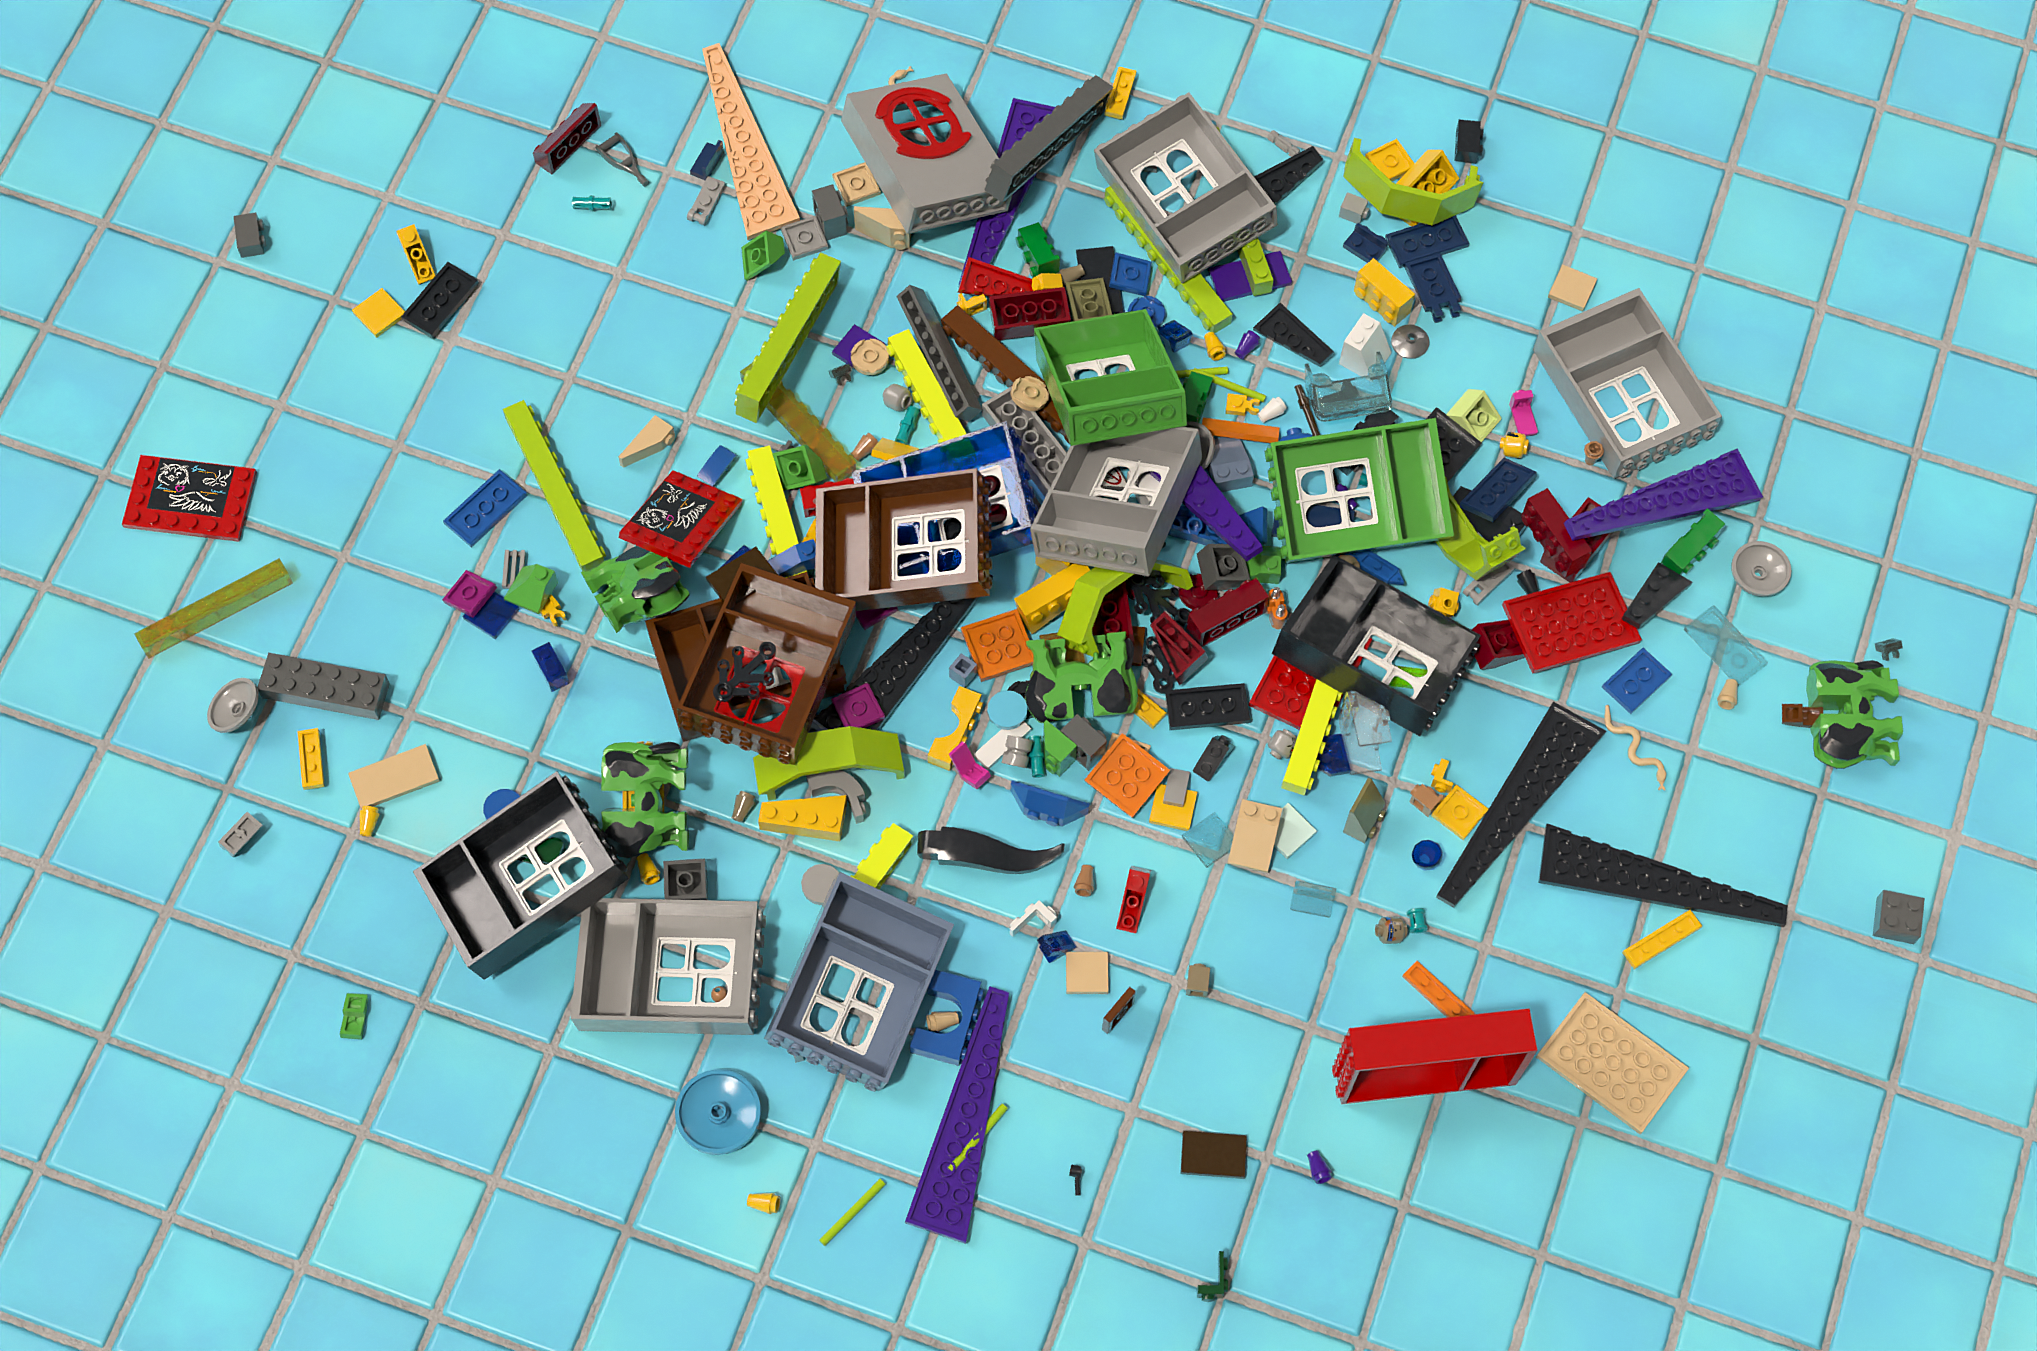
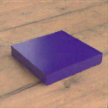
(845, 346)

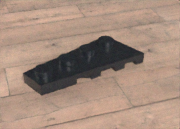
(1285, 176)
(1291, 333)
(1655, 594)

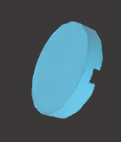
(1007, 710)

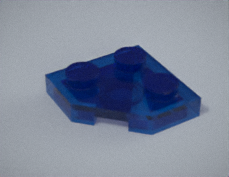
(1334, 757)

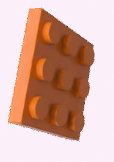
(998, 645)
(1127, 775)

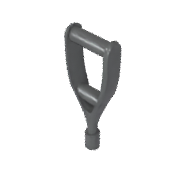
(624, 164)

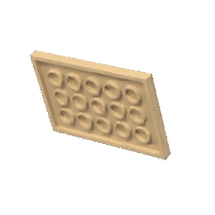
(1612, 1063)

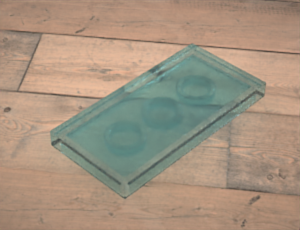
(1725, 645)

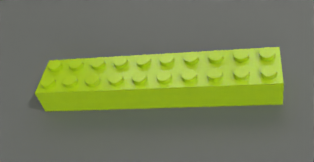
(787, 337)

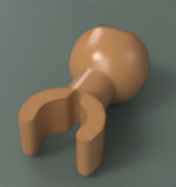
(718, 996)

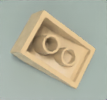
(882, 226)
(1254, 836)

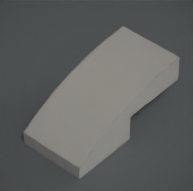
(1176, 787)

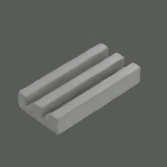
(514, 555)

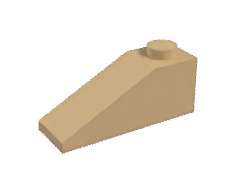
(650, 440)

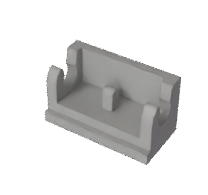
(240, 834)

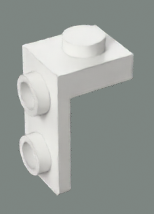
(1044, 913)

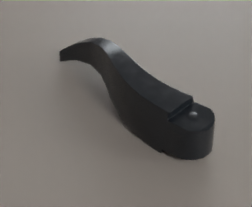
(982, 852)

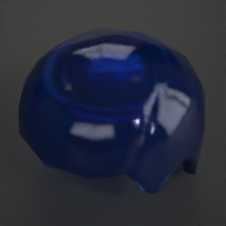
(1427, 855)

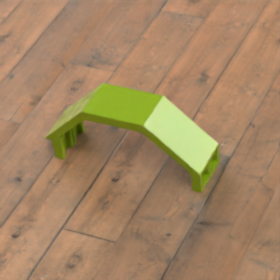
(1404, 200)
(1472, 551)
(1088, 596)
(830, 752)

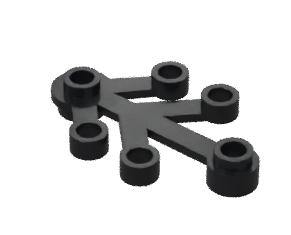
(1155, 597)
(743, 675)
(1164, 675)

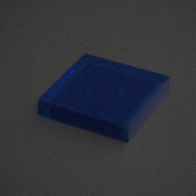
(493, 615)

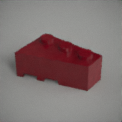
(1180, 650)

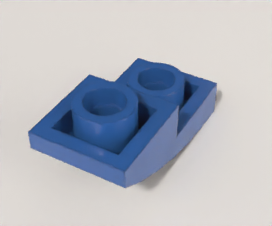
(716, 465)

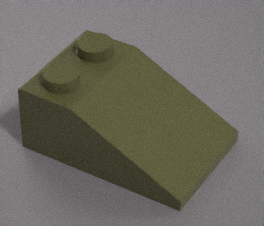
(1087, 299)
(1365, 813)

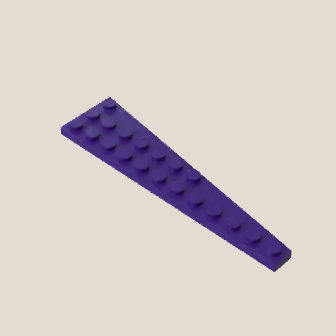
(1712, 485)
(1216, 512)
(946, 1196)

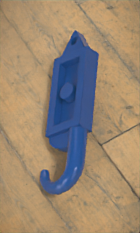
(1378, 567)

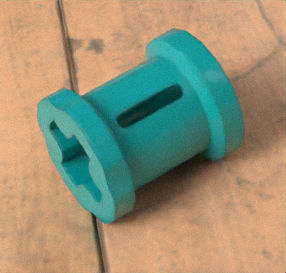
(1417, 920)

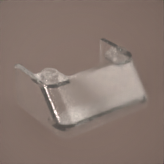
(1363, 730)

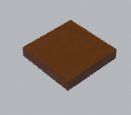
(1118, 1010)

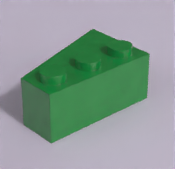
(1037, 250)
(1197, 391)
(1694, 543)

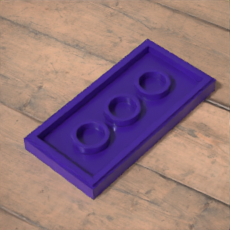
(1232, 283)

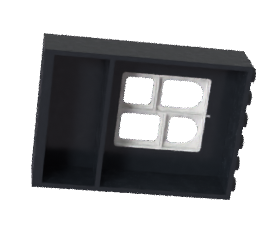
(1341, 616)
(485, 905)

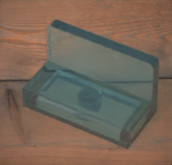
(1312, 899)

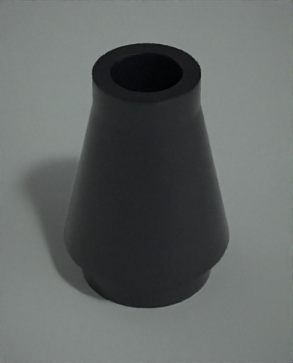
(1528, 581)

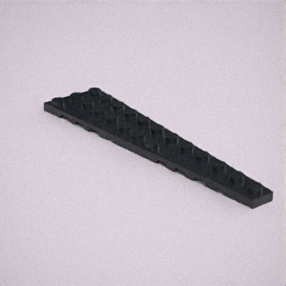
(905, 660)
(1544, 765)
(1604, 870)

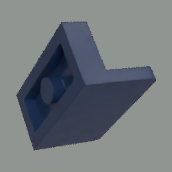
(707, 160)

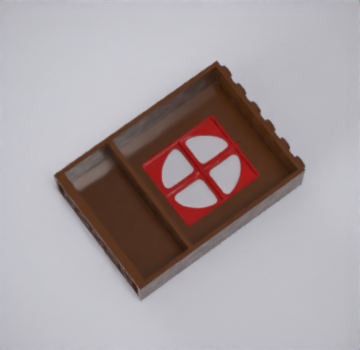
(808, 637)

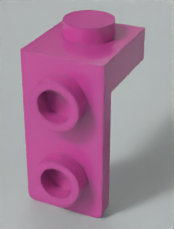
(1522, 412)
(967, 767)

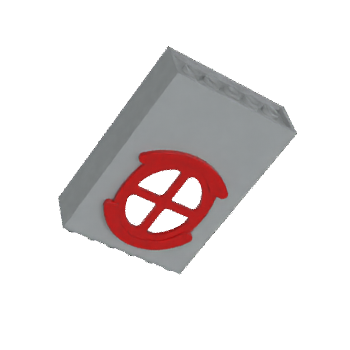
(921, 182)

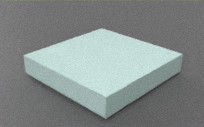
(1292, 831)

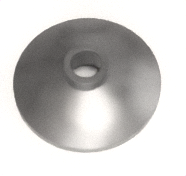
(1410, 348)

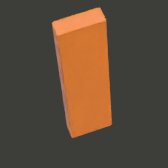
(1241, 430)
(1435, 991)

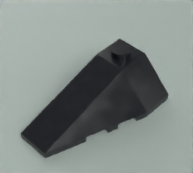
(1486, 528)

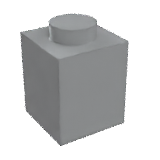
(1354, 208)

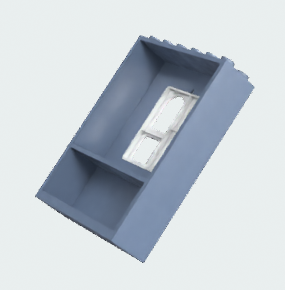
(877, 941)

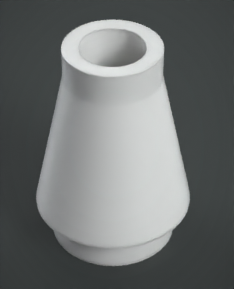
(1273, 409)

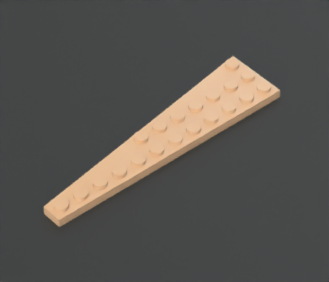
(758, 185)

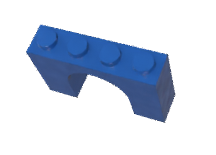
(949, 1046)

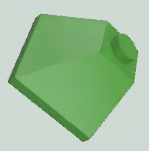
(761, 253)
(799, 467)
(1266, 565)
(532, 587)

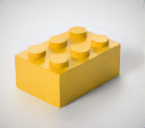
(1384, 292)

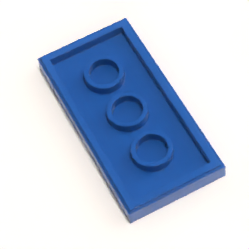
(485, 508)

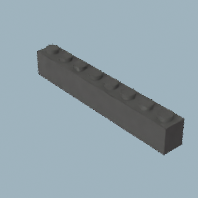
(939, 353)

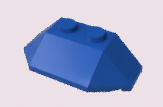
(1047, 805)

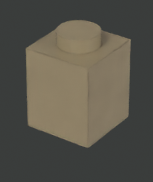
(1198, 980)

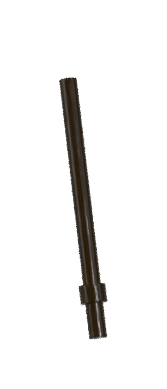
(1304, 403)

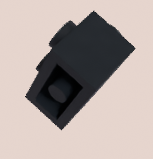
(1468, 141)

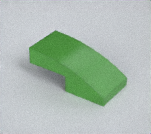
(354, 1016)

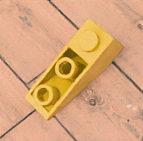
(415, 254)

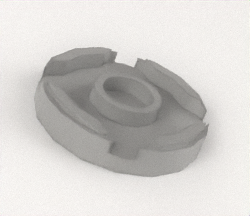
(817, 882)

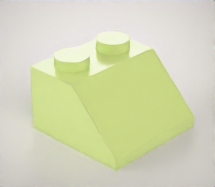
(1475, 413)

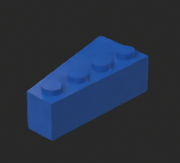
(1191, 528)

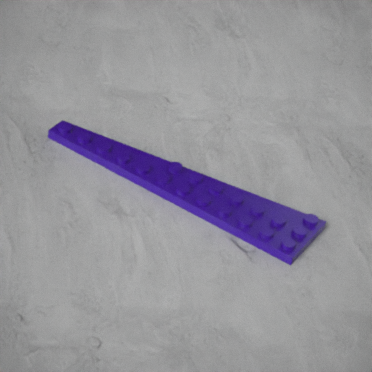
(992, 228)

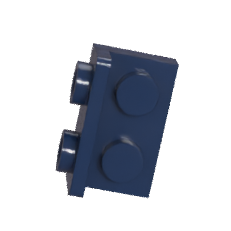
(1365, 244)

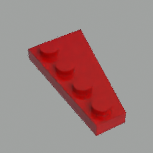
(991, 280)

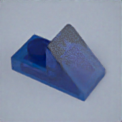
(1177, 334)
(1055, 945)

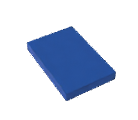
(1636, 680)

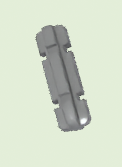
(1283, 143)

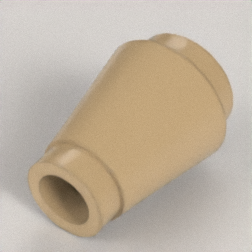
(1728, 696)
(941, 1020)

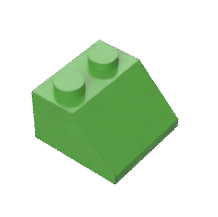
(1058, 750)

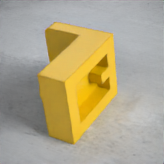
(974, 305)

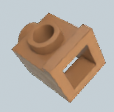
(1425, 799)

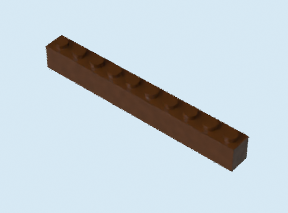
(994, 358)

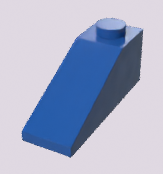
(795, 559)

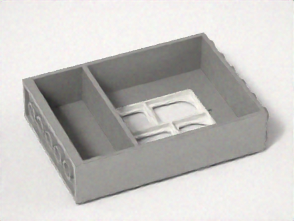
(1205, 227)
(1609, 347)
(1109, 532)
(622, 968)

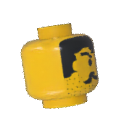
(1514, 445)

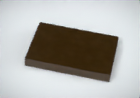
(723, 577)
(1213, 1154)

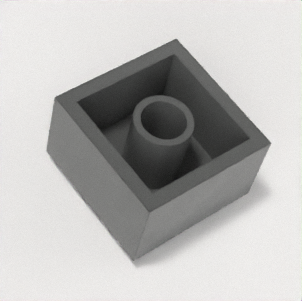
(830, 212)
(1221, 567)
(1089, 742)
(685, 880)
(1898, 917)

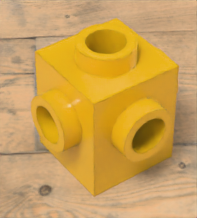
(1444, 601)

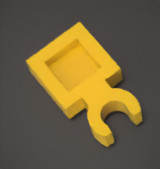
(1238, 405)
(551, 609)

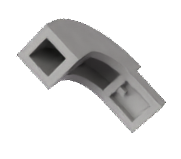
(842, 784)

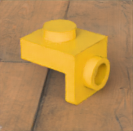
(1439, 784)

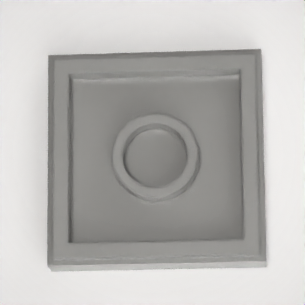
(804, 238)

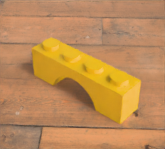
(964, 706)

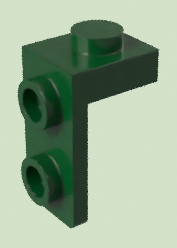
(1210, 1292)

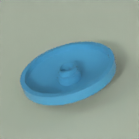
(717, 1112)

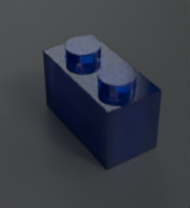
(550, 667)

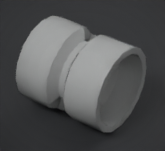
(1017, 751)

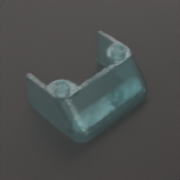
(1349, 396)

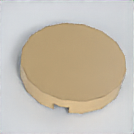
(869, 357)
(1029, 393)

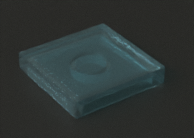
(1209, 839)

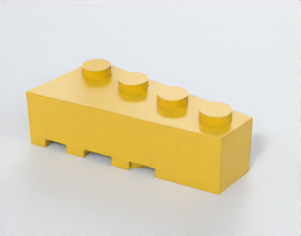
(1049, 597)
(805, 817)

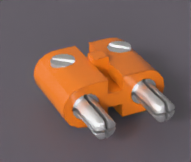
(1276, 608)

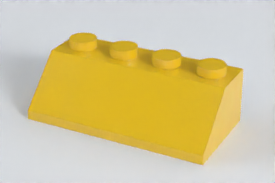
(1430, 173)

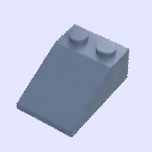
(1230, 465)

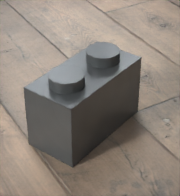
(249, 234)

